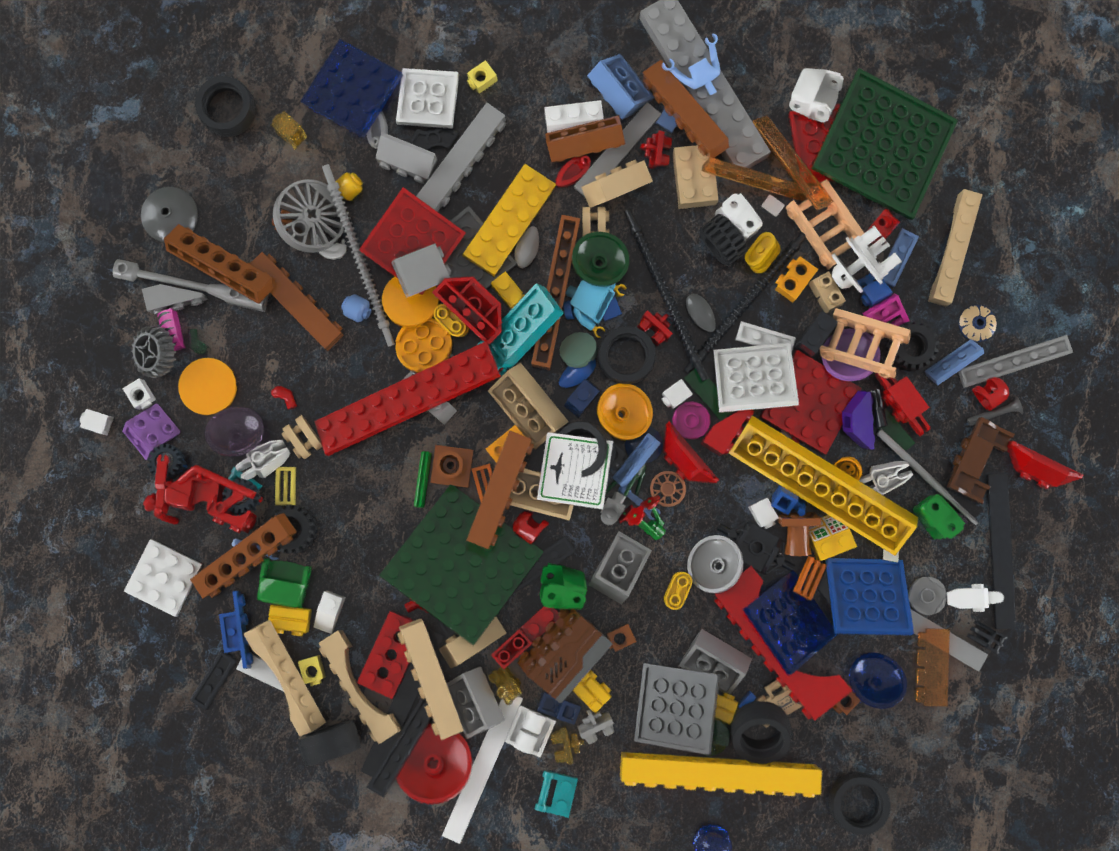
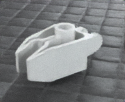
(263, 459)
(886, 476)
(976, 597)

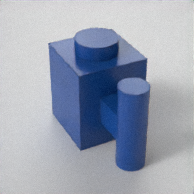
(873, 291)
(786, 501)

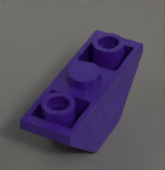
(858, 419)

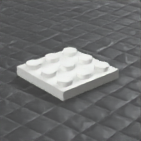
(427, 98)
(163, 577)

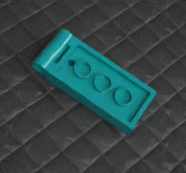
(524, 327)

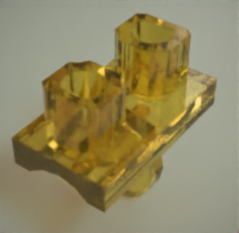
(507, 686)
(565, 755)

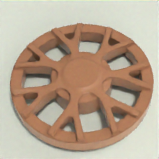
(668, 488)

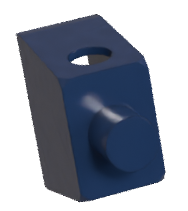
(582, 397)

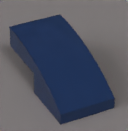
(565, 711)

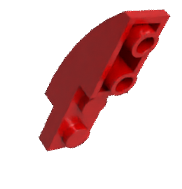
(524, 636)

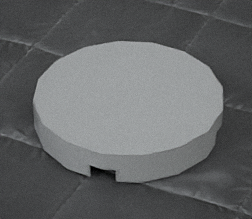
(927, 595)

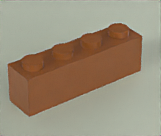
(585, 139)

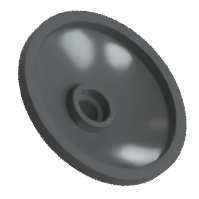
(181, 211)

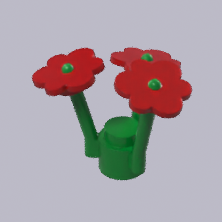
(636, 515)

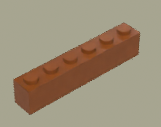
(685, 110)
(298, 304)
(499, 490)

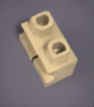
(828, 291)

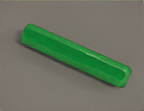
(422, 480)

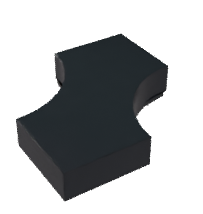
(435, 139)

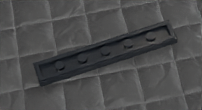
(400, 750)

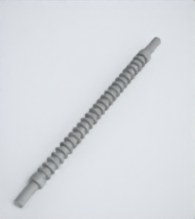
(333, 188)

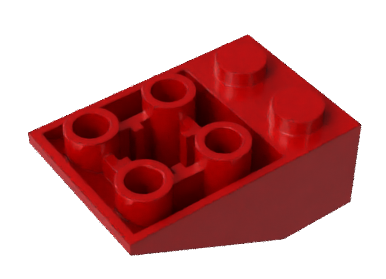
(720, 435)

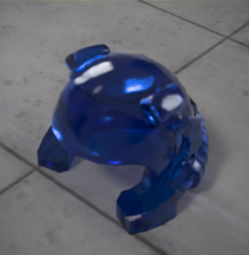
(712, 839)

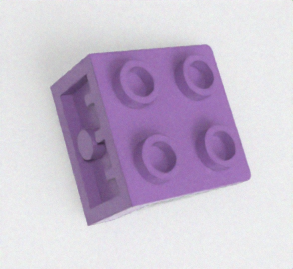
(150, 430)

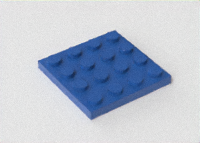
(869, 597)

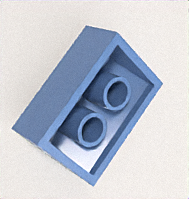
(620, 86)

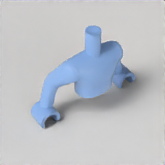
(701, 72)

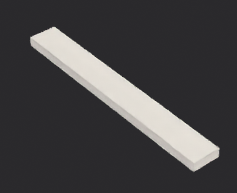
(480, 772)

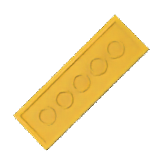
(509, 220)

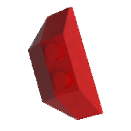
(472, 305)
(684, 458)
(1040, 468)

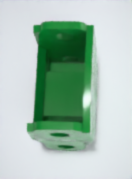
(938, 517)
(283, 583)
(565, 589)

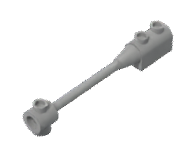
(130, 272)

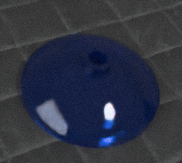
(884, 674)

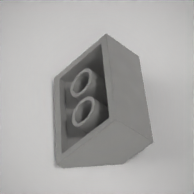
(406, 158)
(716, 657)
(474, 702)

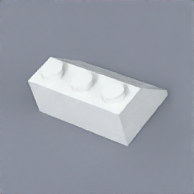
(572, 115)

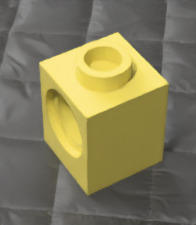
(485, 70)
(317, 663)

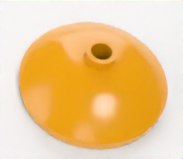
(632, 404)

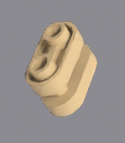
(601, 216)
(291, 434)

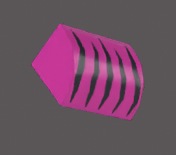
(169, 320)

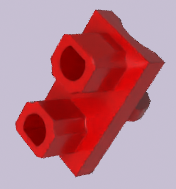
(653, 149)
(885, 224)
(658, 325)

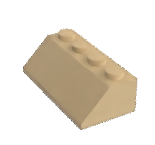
(527, 405)
(526, 497)

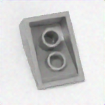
(620, 568)

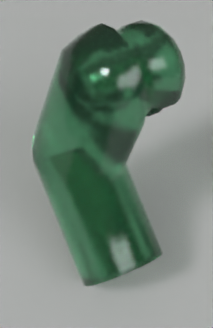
(195, 344)

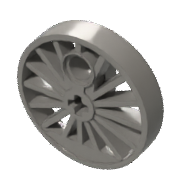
(301, 210)

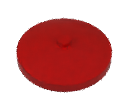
(436, 768)

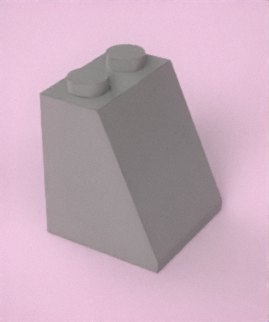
(421, 269)

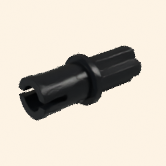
(878, 409)

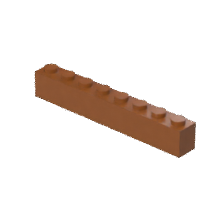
(557, 287)

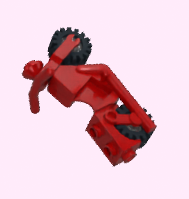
(198, 486)

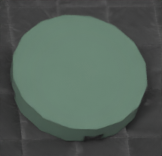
(578, 349)

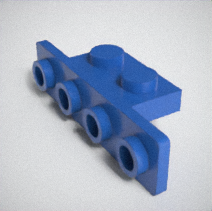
(233, 629)

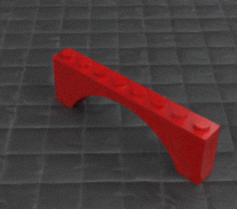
(813, 692)

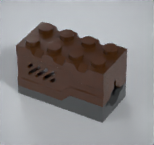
(564, 654)

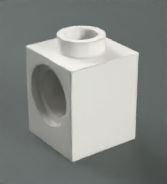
(134, 388)
(676, 394)
(96, 422)
(763, 513)

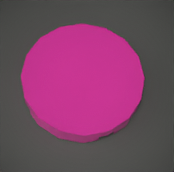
(691, 420)

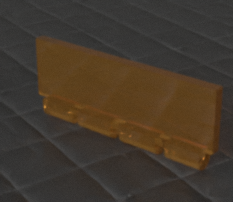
(936, 667)

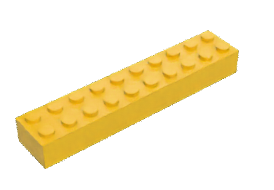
(824, 485)
(720, 773)

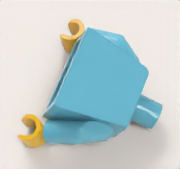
(592, 302)

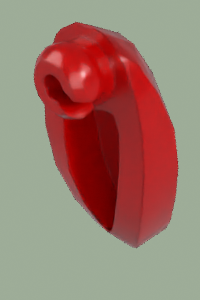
(572, 171)

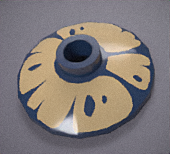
(969, 327)

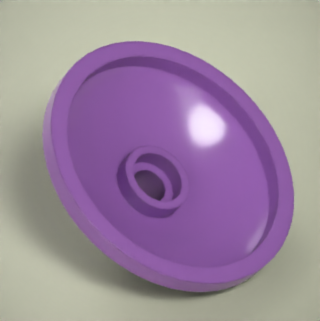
(845, 371)

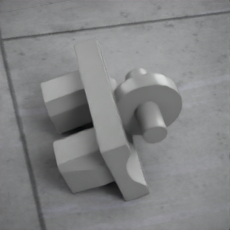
(613, 509)
(595, 723)

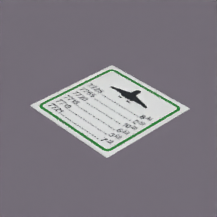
(562, 471)

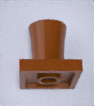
(457, 476)
(798, 531)

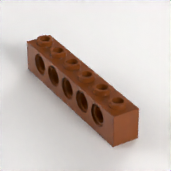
(219, 263)
(205, 580)

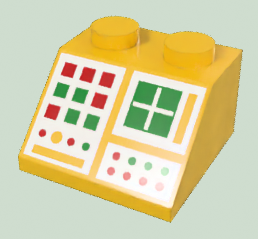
(830, 538)

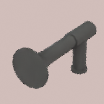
(1014, 406)

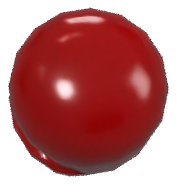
(999, 394)
(527, 527)

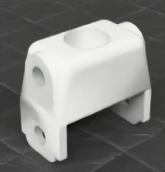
(816, 93)
(741, 215)

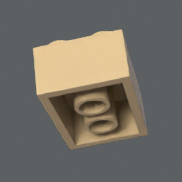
(692, 184)

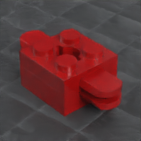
(904, 402)

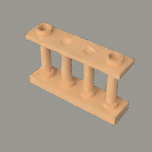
(837, 209)
(861, 325)

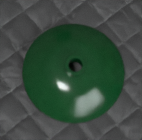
(600, 248)

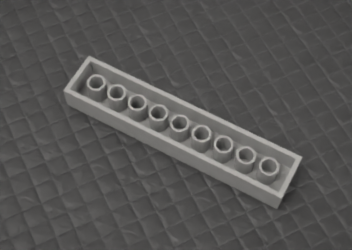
(680, 41)

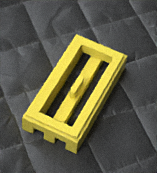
(278, 485)

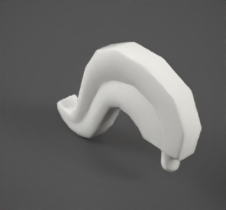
(335, 251)

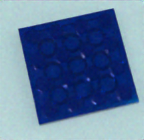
(351, 88)
(789, 623)

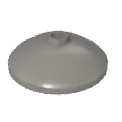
(704, 563)

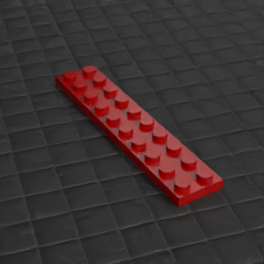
(407, 398)

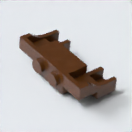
(973, 457)

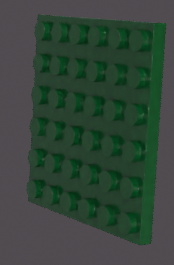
(884, 144)
(456, 578)

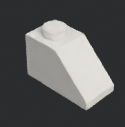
(328, 611)

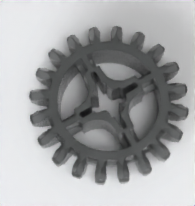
(153, 351)

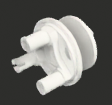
(867, 258)

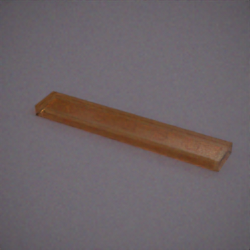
(792, 163)
(753, 178)

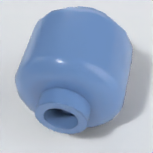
(356, 308)

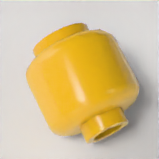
(349, 185)

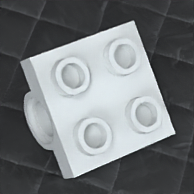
(530, 731)

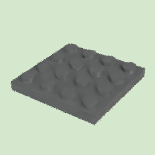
(462, 267)
(677, 708)

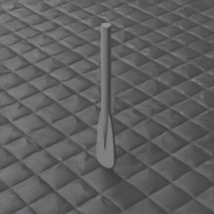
(923, 473)

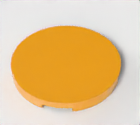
(410, 310)
(423, 345)
(207, 386)

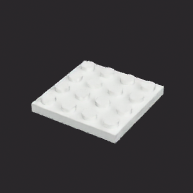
(755, 377)

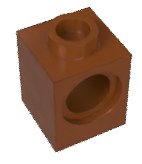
(629, 638)
(846, 709)

